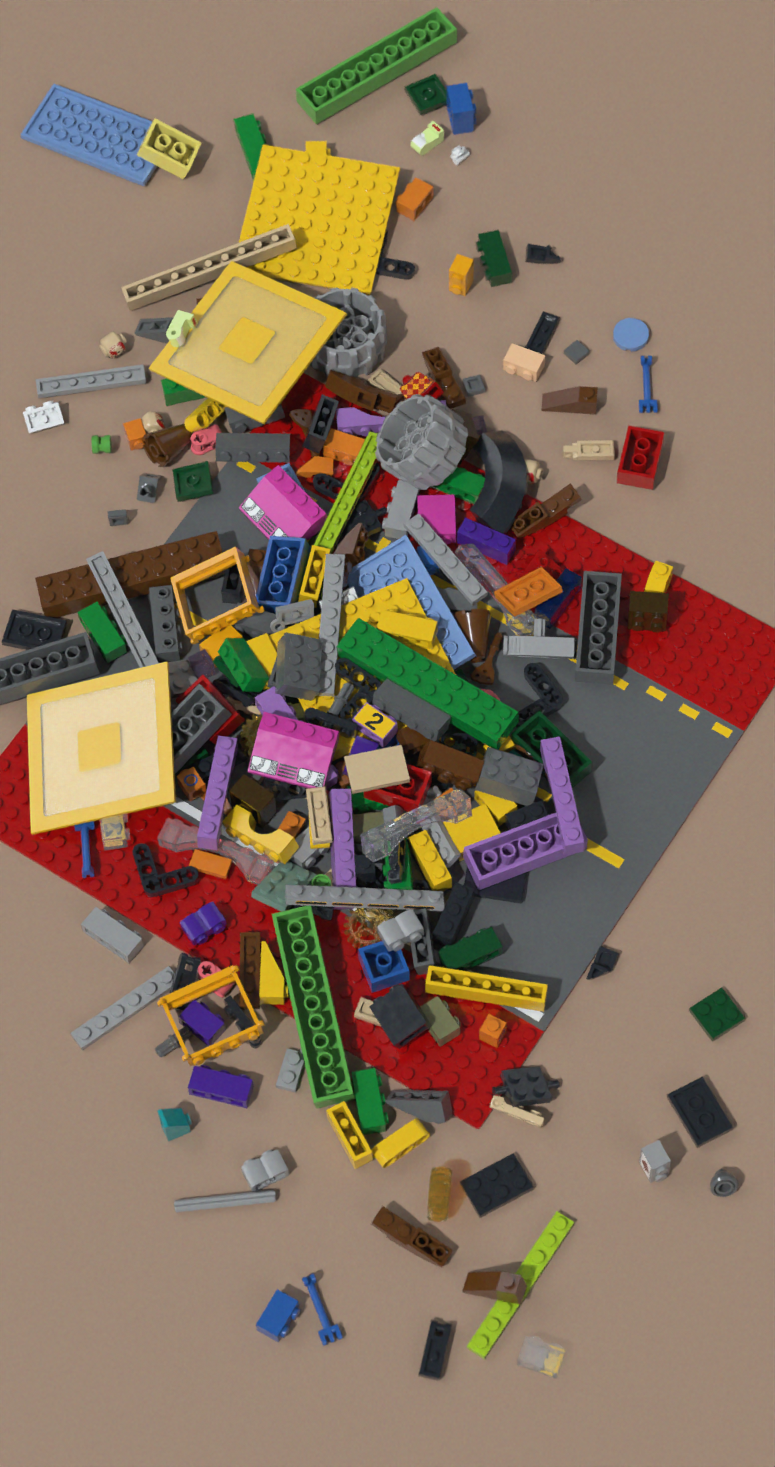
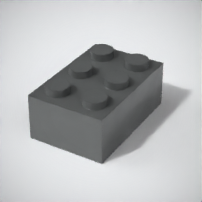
(298, 666)
(509, 777)

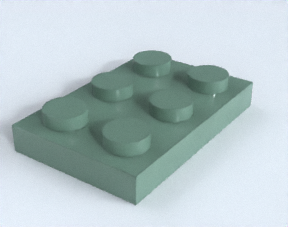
(272, 887)

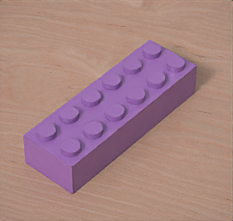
(515, 851)

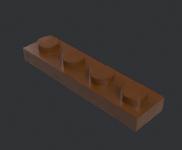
(250, 968)

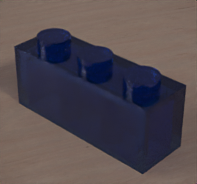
(554, 607)

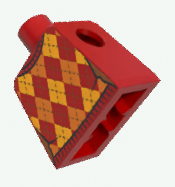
(420, 385)

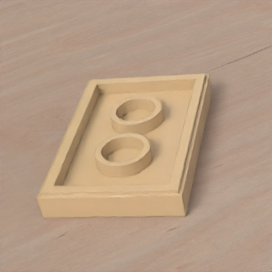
(376, 769)

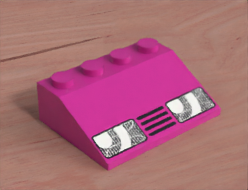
(283, 507)
(293, 751)

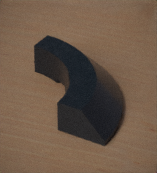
(504, 481)

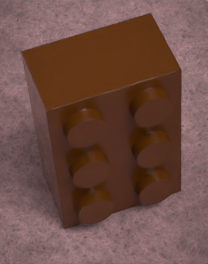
(450, 765)

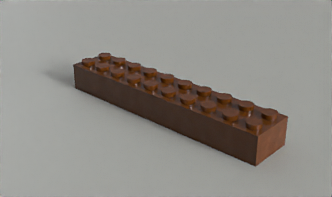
(136, 572)

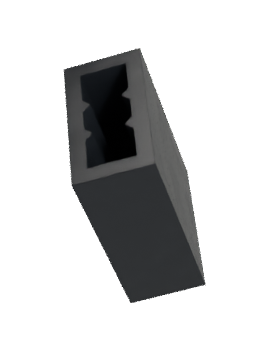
(400, 1015)

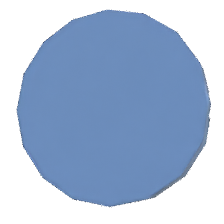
(630, 334)

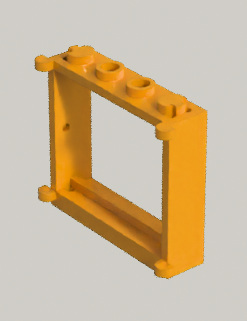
(203, 571)
(200, 989)

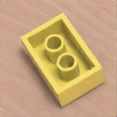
(168, 148)

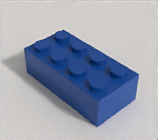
(282, 572)

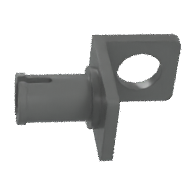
(147, 487)

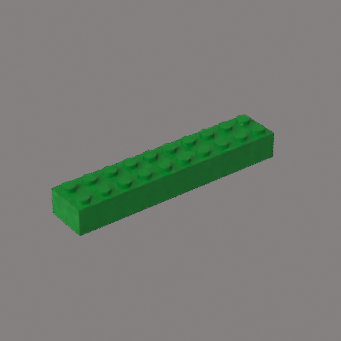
(466, 704)

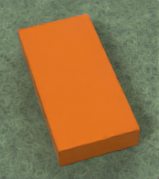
(211, 864)

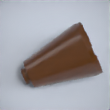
(166, 443)
(476, 630)

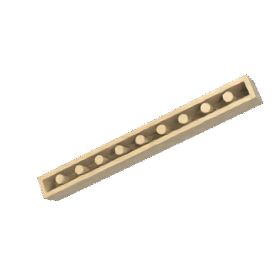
(208, 267)

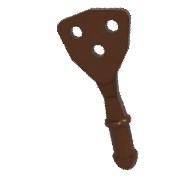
(298, 417)
(487, 665)

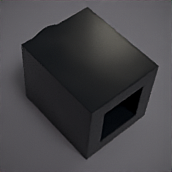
(364, 869)

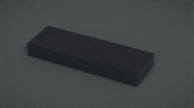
(542, 332)

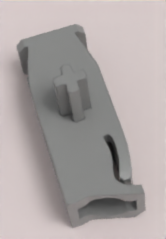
(539, 645)

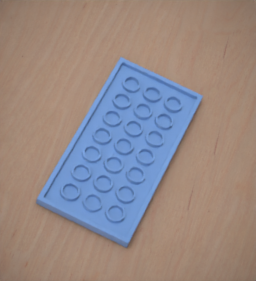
(91, 133)
(401, 562)

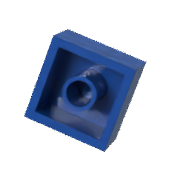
(460, 108)
(382, 966)

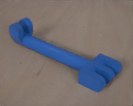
(647, 402)
(87, 869)
(328, 1330)

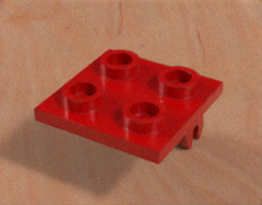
(536, 561)

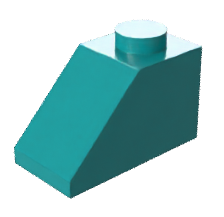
(174, 1122)

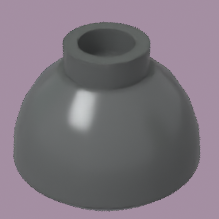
(723, 1183)

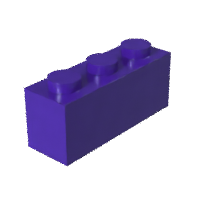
(488, 541)
(220, 1086)

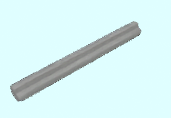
(225, 1201)

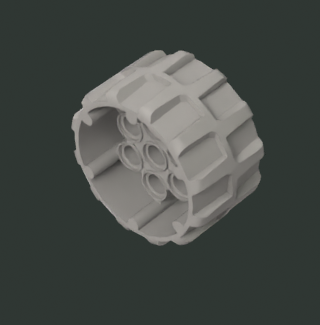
(356, 357)
(421, 441)

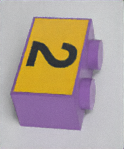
(375, 724)

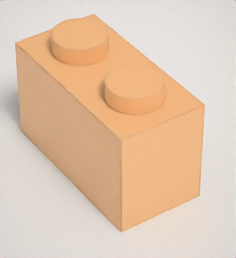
(524, 362)

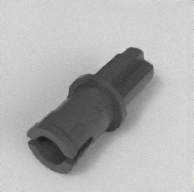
(341, 699)
(172, 1042)

